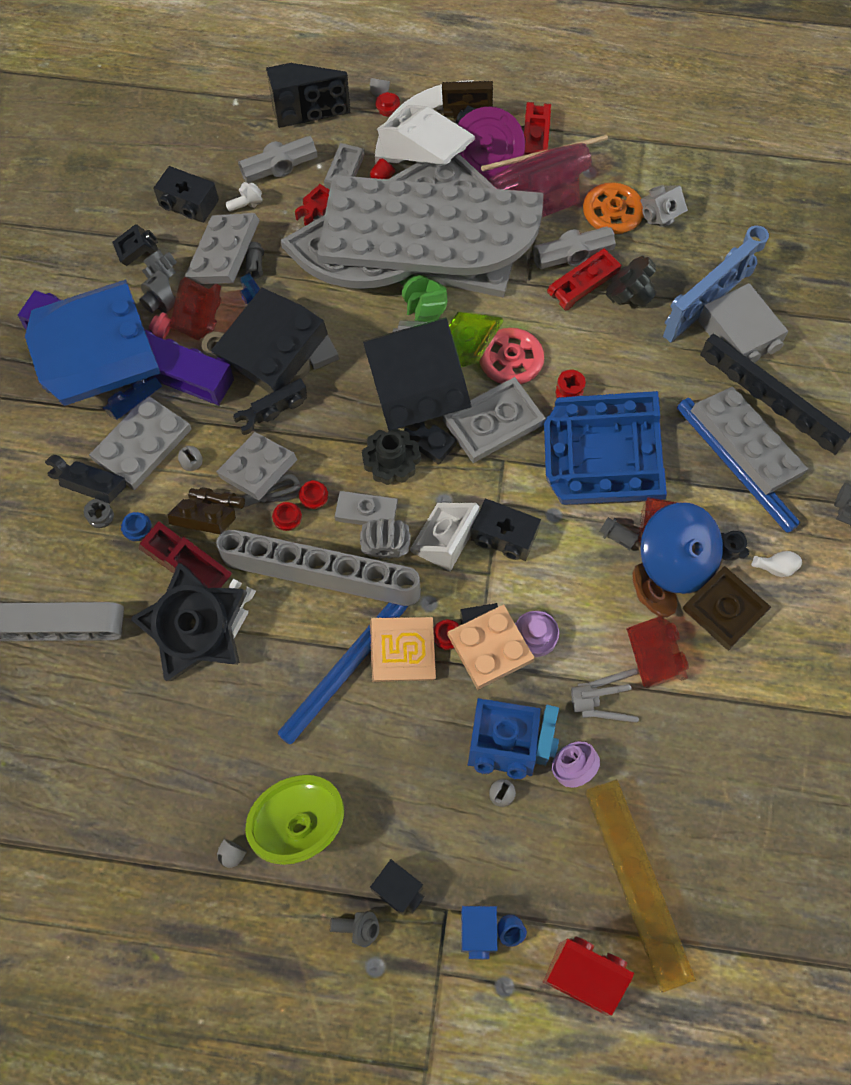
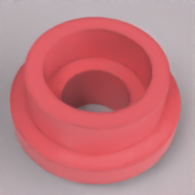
(160, 325)

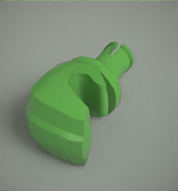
(424, 298)

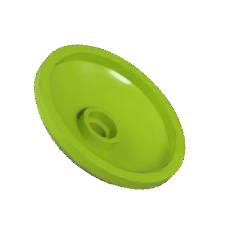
(294, 819)

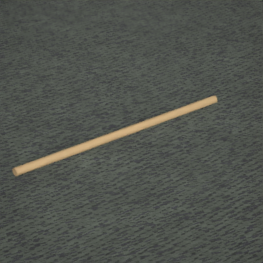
(514, 160)

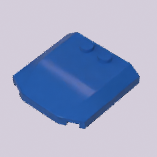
(89, 344)
(605, 448)

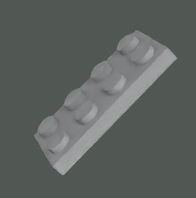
(749, 440)

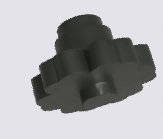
(633, 283)
(391, 456)

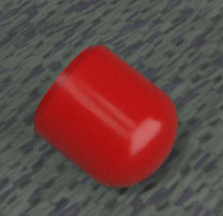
(382, 170)

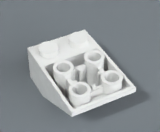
(422, 136)

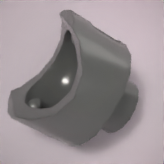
(157, 293)

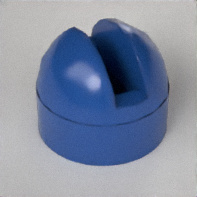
(511, 930)

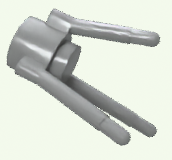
(586, 696)

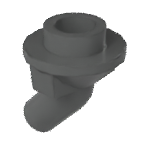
(364, 927)

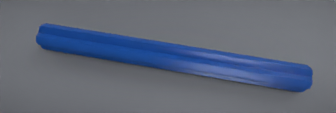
(770, 502)
(334, 679)

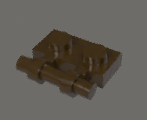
(459, 95)
(201, 515)

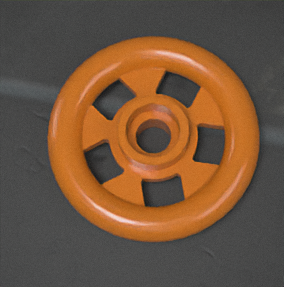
(609, 212)

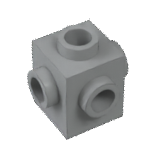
(663, 204)

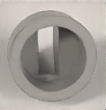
(379, 86)
(184, 460)
(508, 797)
(230, 853)

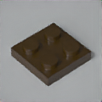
(726, 608)

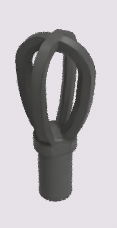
(275, 496)

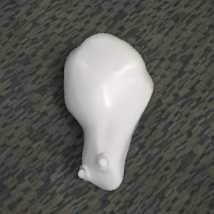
(780, 564)

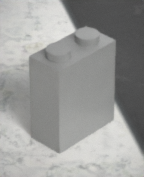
(744, 323)

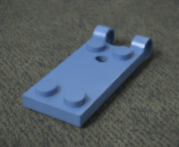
(716, 284)

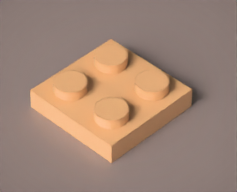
(490, 647)

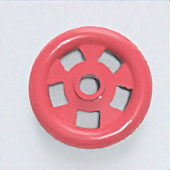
(531, 366)

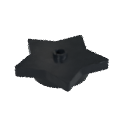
(171, 620)

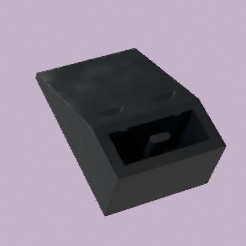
(307, 93)

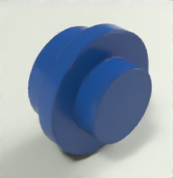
(136, 526)

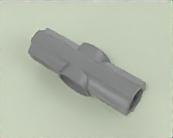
(277, 159)
(573, 247)

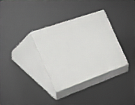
(446, 533)

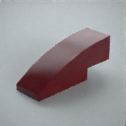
(170, 550)

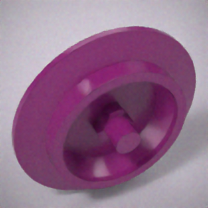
(496, 138)

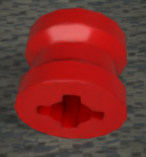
(571, 377)

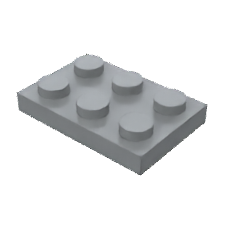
(222, 248)
(494, 420)
(140, 442)

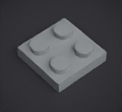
(257, 465)

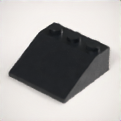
(271, 340)
(417, 374)

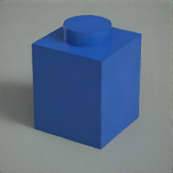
(479, 931)

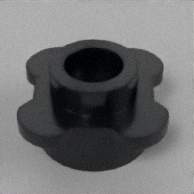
(739, 540)

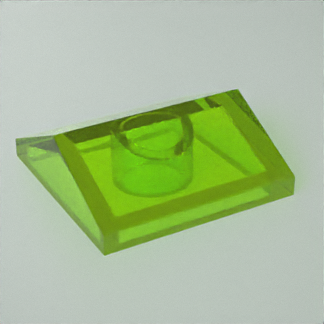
(473, 335)

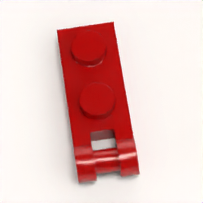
(536, 127)
(584, 278)

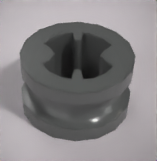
(107, 513)

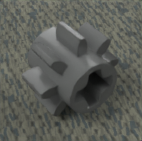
(159, 262)

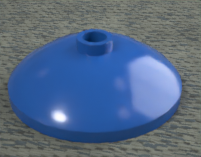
(669, 543)

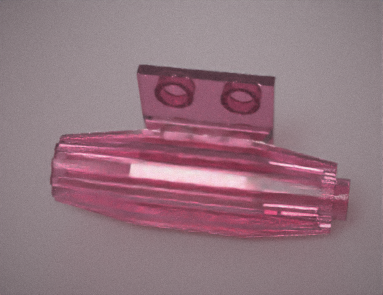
(549, 172)

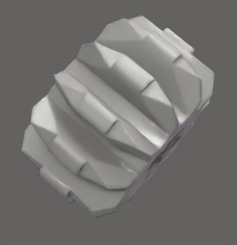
(385, 538)

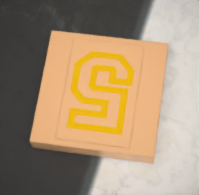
(402, 649)

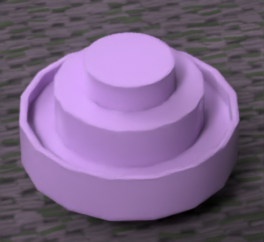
(539, 632)
(575, 764)

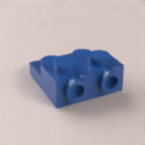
(504, 738)

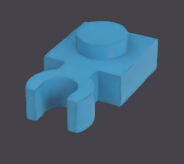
(546, 744)

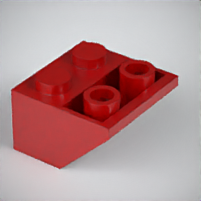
(588, 976)

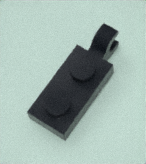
(272, 405)
(86, 479)

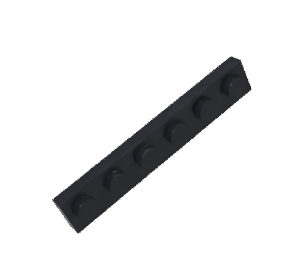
(775, 394)

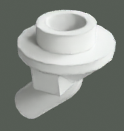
(249, 196)

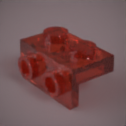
(195, 309)
(657, 651)

